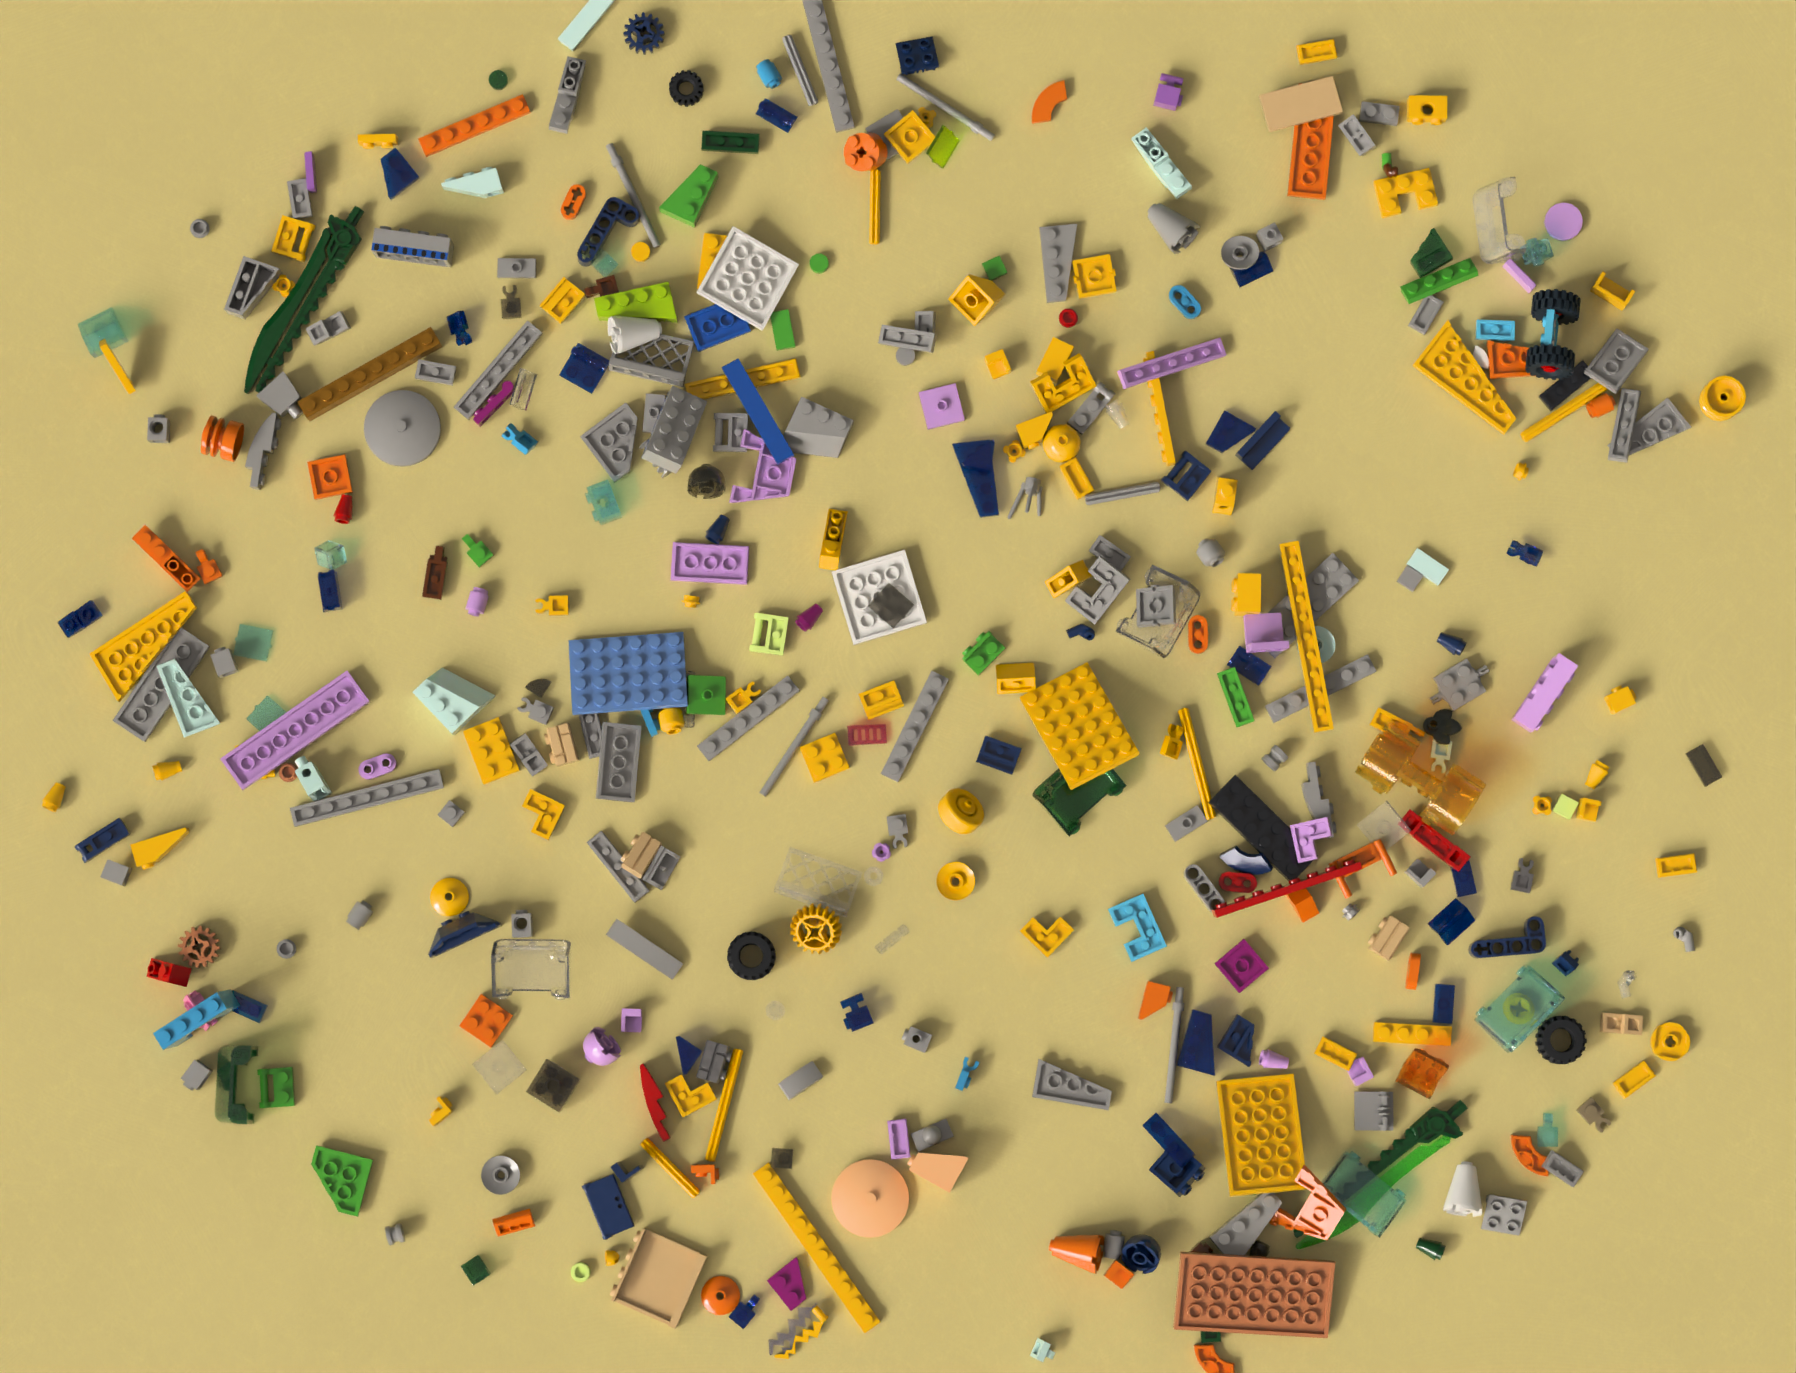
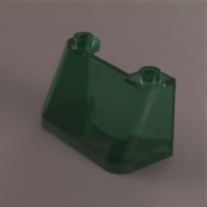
(1069, 805)
(226, 1084)

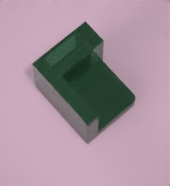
(475, 1270)

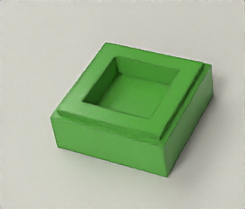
(994, 268)

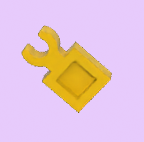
(556, 605)
(741, 699)

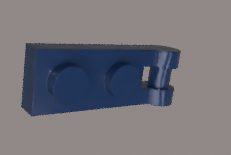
(103, 839)

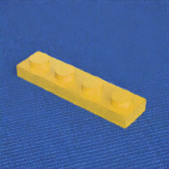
(1412, 1034)

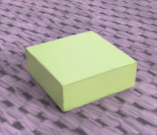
(1565, 806)

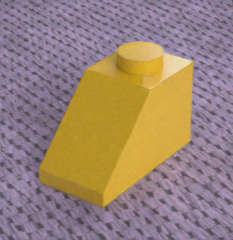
(1033, 430)
(1068, 578)

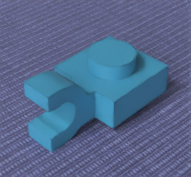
(520, 440)
(964, 1080)

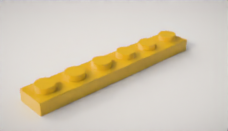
(1160, 417)

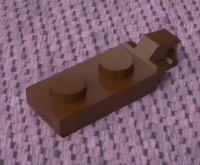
(435, 574)

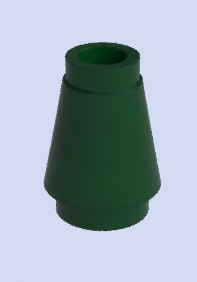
(1431, 1248)

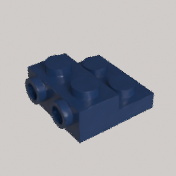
(1174, 1176)

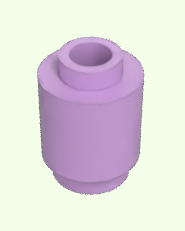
(477, 601)

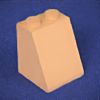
(938, 1168)

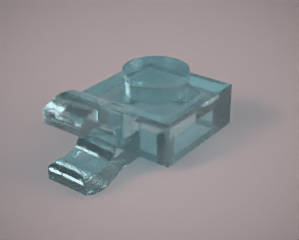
(1547, 1135)

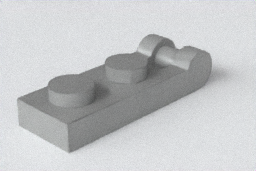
(1090, 408)

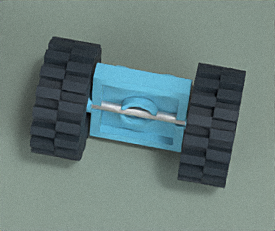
(1552, 309)

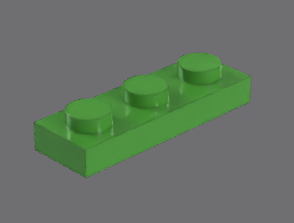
(1235, 697)

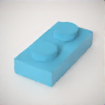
(1495, 330)

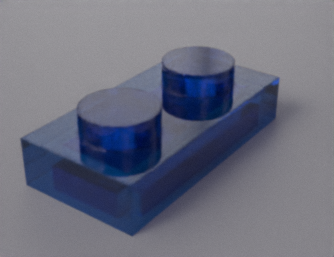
(249, 1007)

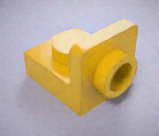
(440, 1114)

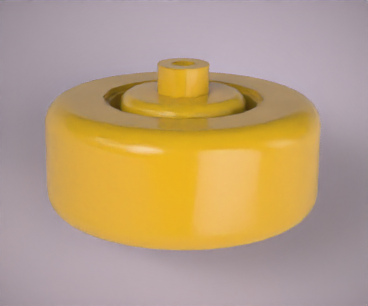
(961, 811)

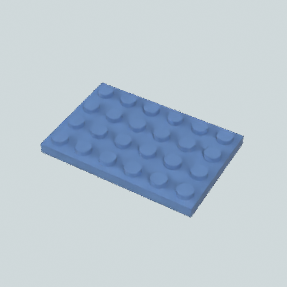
(628, 673)

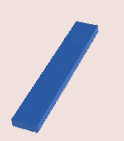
(757, 411)

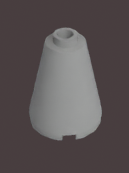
(1173, 227)

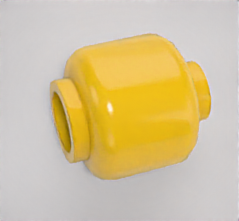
(671, 720)

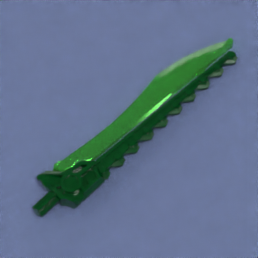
(1424, 1130)

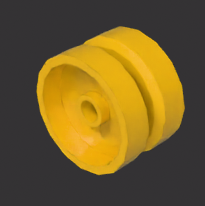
(1721, 387)

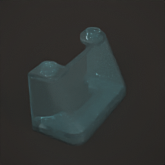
(1519, 1009)
(1364, 1193)

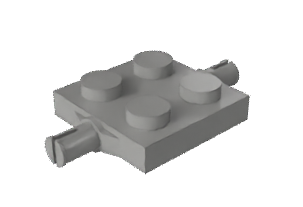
(1459, 684)

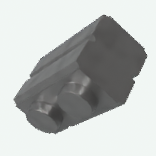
(713, 1062)

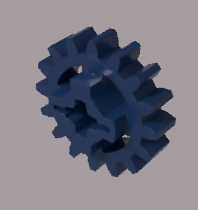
(646, 26)

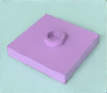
(941, 406)

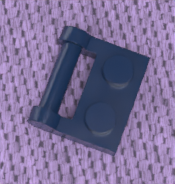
(1192, 478)

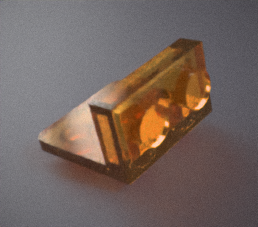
(1421, 1072)

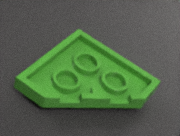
(343, 1177)

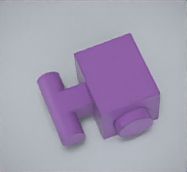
(1168, 95)

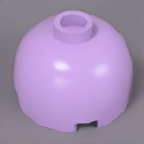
(600, 1048)

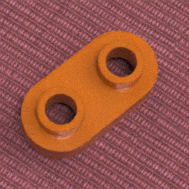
(1197, 634)

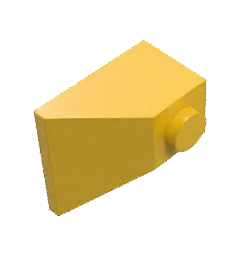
(976, 297)

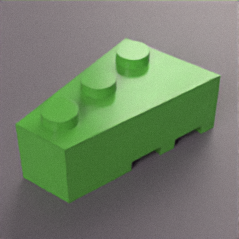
(691, 196)

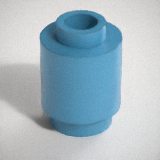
(769, 74)

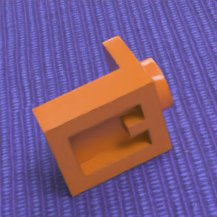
(702, 1169)

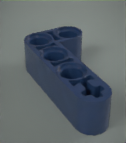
(603, 232)
(1506, 943)

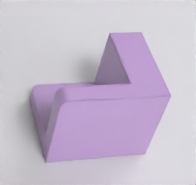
(631, 1020)
(1360, 1071)

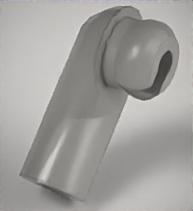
(1685, 936)

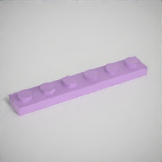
(1171, 363)

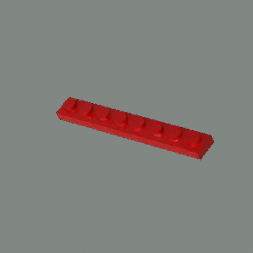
(1279, 890)

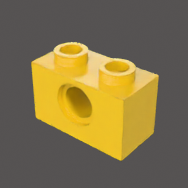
(1437, 104)

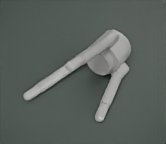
(1031, 487)

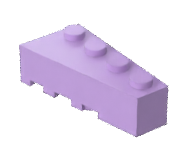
(1544, 692)

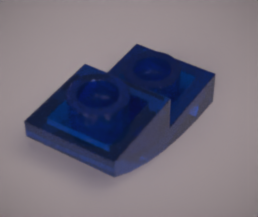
(80, 619)

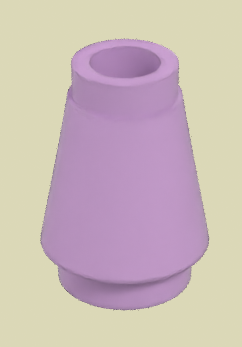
(1271, 1059)

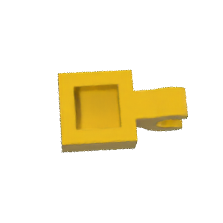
(1172, 744)

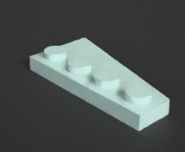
(188, 705)

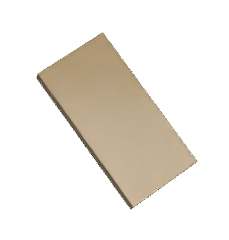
(1300, 104)

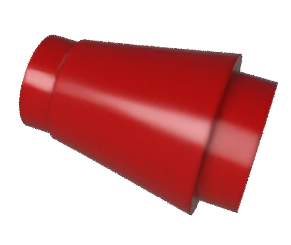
(343, 512)

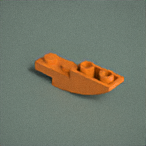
(166, 558)

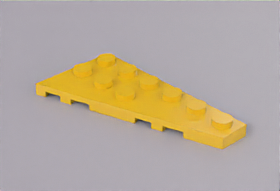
(1458, 373)

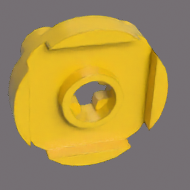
(1678, 1034)

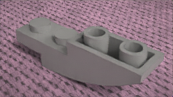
(567, 95)
(263, 442)
(1312, 792)

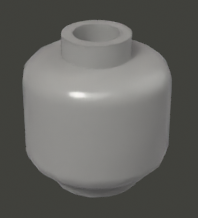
(1210, 552)

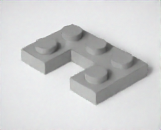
(1112, 584)

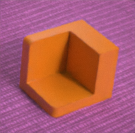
(1118, 1274)

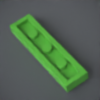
(1439, 281)

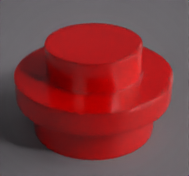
(1068, 318)

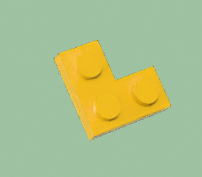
(548, 811)
(1048, 939)
(687, 1100)

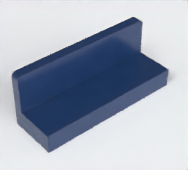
(1263, 441)
(622, 1172)

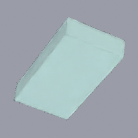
(1427, 566)

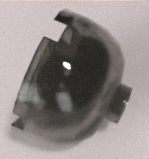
(706, 481)

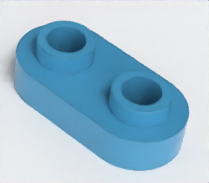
(1184, 302)
(651, 724)

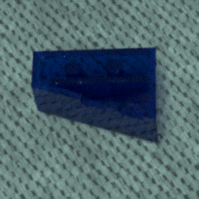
(1197, 1044)

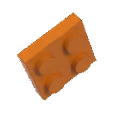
(330, 477)
(486, 1020)

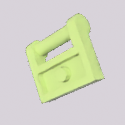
(775, 634)

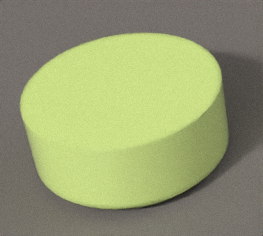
(580, 1272)

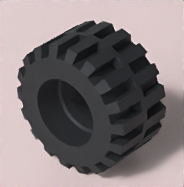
(739, 943)
(1577, 1040)

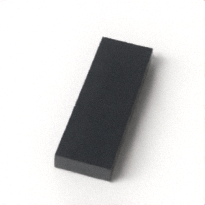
(1565, 387)

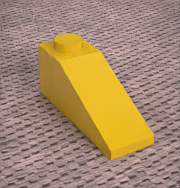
(154, 849)

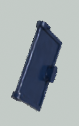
(606, 1208)

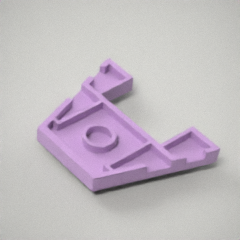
(769, 479)

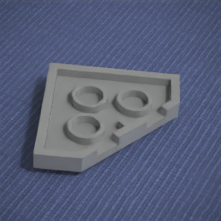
(613, 441)

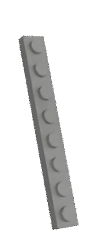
(828, 65)
(367, 798)

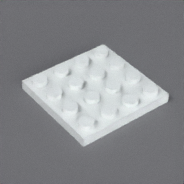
(747, 278)
(859, 586)

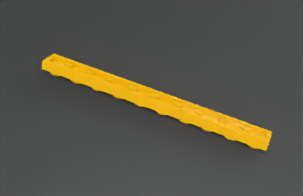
(1306, 636)
(816, 1247)

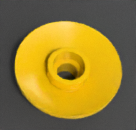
(959, 871)
(459, 897)

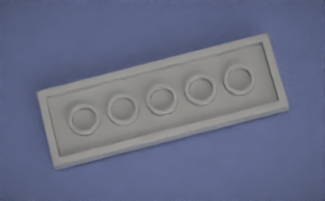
(1324, 587)
(149, 698)

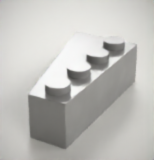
(1243, 1228)

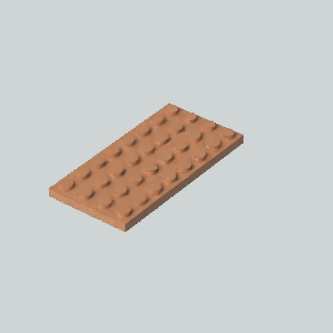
(1254, 1295)

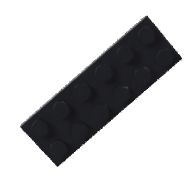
(1258, 826)

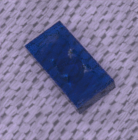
(1464, 881)
(1443, 1003)

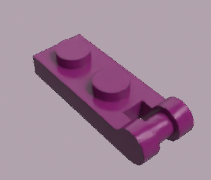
(494, 403)

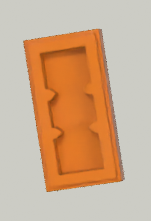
(513, 1222)

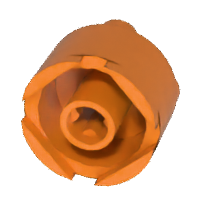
(855, 151)

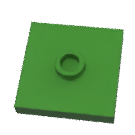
(706, 695)

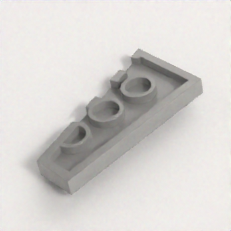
(1057, 254)

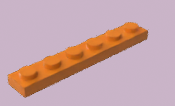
(474, 125)

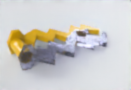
(792, 1337)

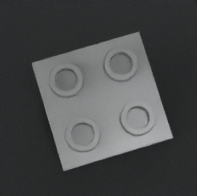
(1373, 1111)
(1504, 1214)

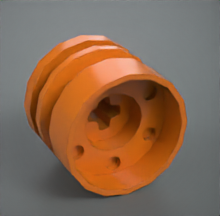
(217, 437)

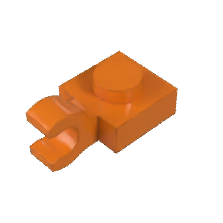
(208, 570)

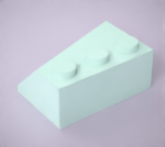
(452, 699)

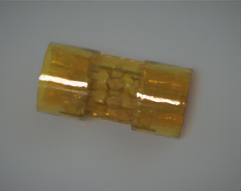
(1448, 799)

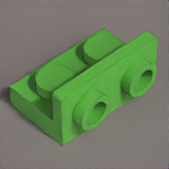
(983, 652)

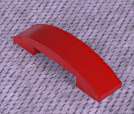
(1435, 842)

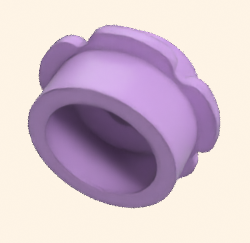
(876, 852)

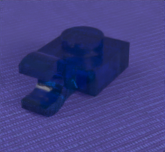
(458, 324)
(1527, 552)
(743, 1313)

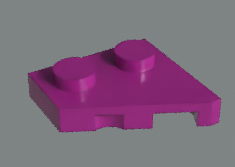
(789, 1284)

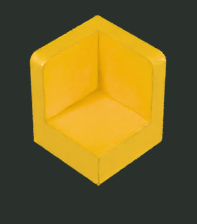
(997, 364)
(1588, 809)

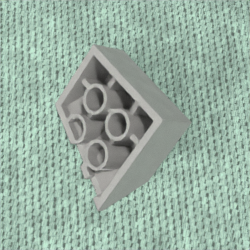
(817, 430)

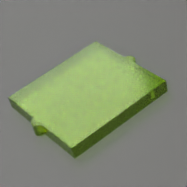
(942, 146)

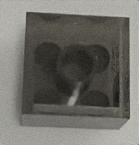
(553, 1085)

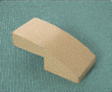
(1621, 1023)

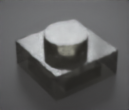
(781, 1158)

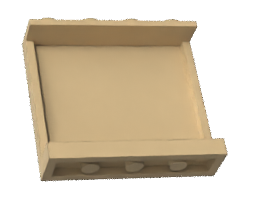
(658, 1277)

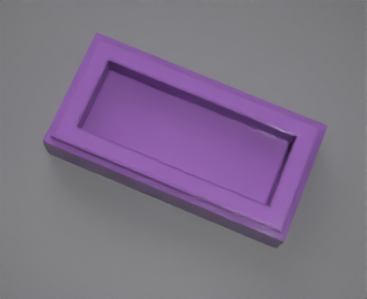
(310, 172)

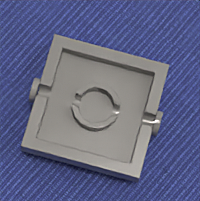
(1156, 606)

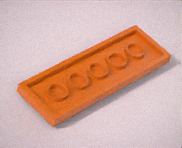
(1310, 159)

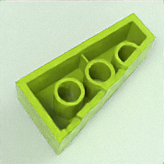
(643, 302)

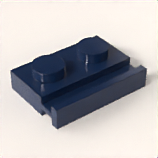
(998, 755)

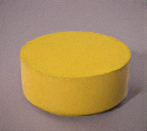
(640, 251)

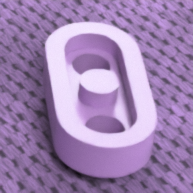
(377, 766)

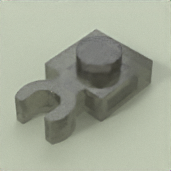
(511, 306)

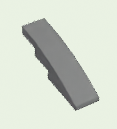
(644, 949)

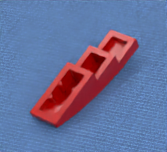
(652, 1095)

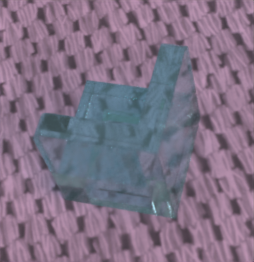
(330, 555)

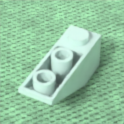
(481, 184)

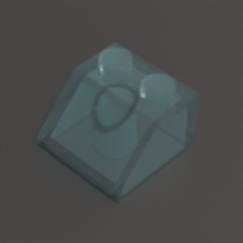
(99, 327)

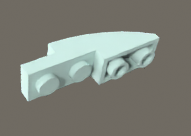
(1160, 163)

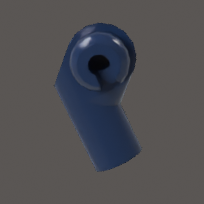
(1081, 630)

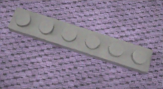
(498, 370)
(1334, 682)
(748, 718)
(914, 726)

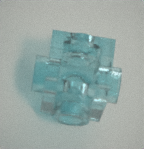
(1537, 252)

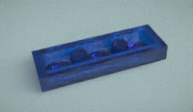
(1168, 1140)

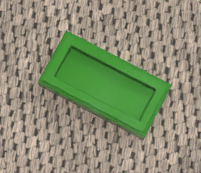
(782, 330)

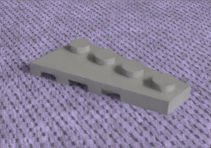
(1657, 426)
(1062, 1086)

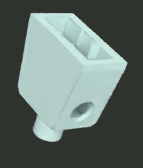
(314, 784)

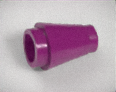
(809, 617)

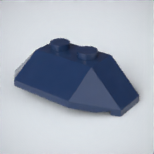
(461, 931)

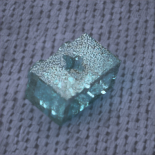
(603, 491)

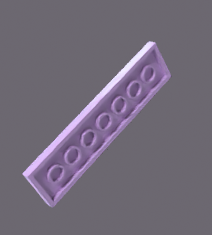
(294, 730)

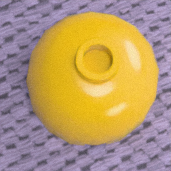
(1061, 443)

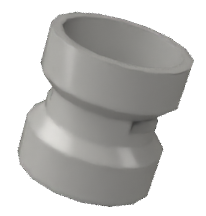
(1274, 758)

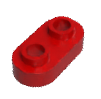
(1237, 881)

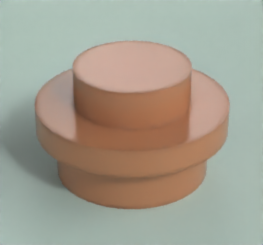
(287, 772)

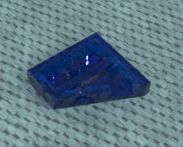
(397, 173)

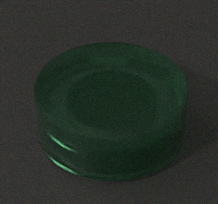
(498, 80)

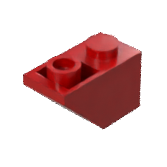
(168, 972)

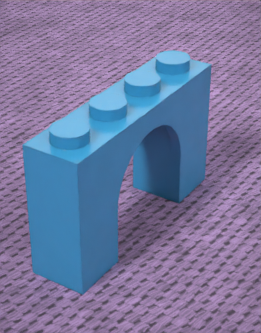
(181, 1028)

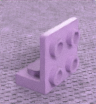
(1264, 633)

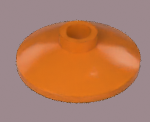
(728, 1288)

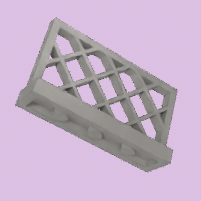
(653, 372)

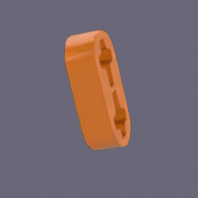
(577, 203)
(1413, 971)

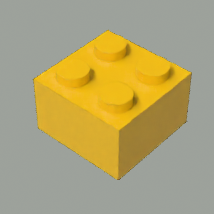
(1247, 594)

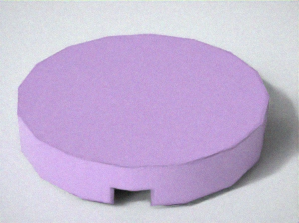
(1563, 221)

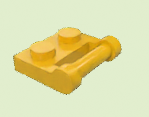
(287, 235)

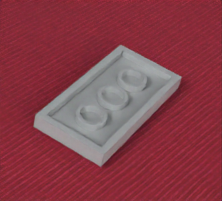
(618, 762)

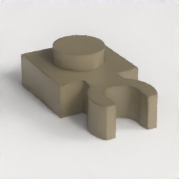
(1592, 1113)

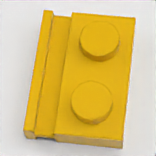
(562, 300)
(881, 700)

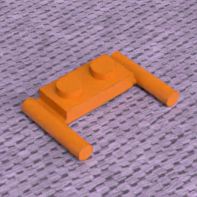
(1366, 856)

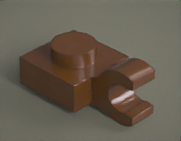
(604, 287)

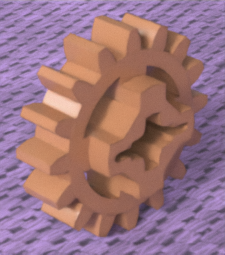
(196, 938)

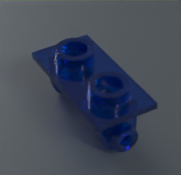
(776, 115)

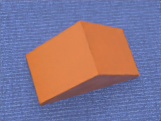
(1303, 904)

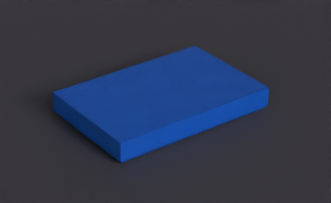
(714, 326)

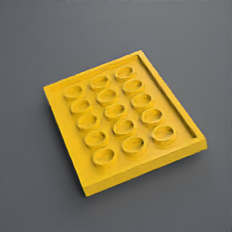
(1079, 726)
(1261, 1134)

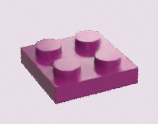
(1241, 966)

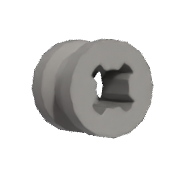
(395, 1234)

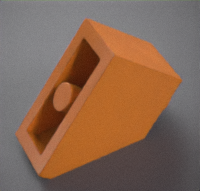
(1154, 998)

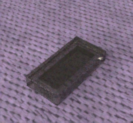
(1703, 765)

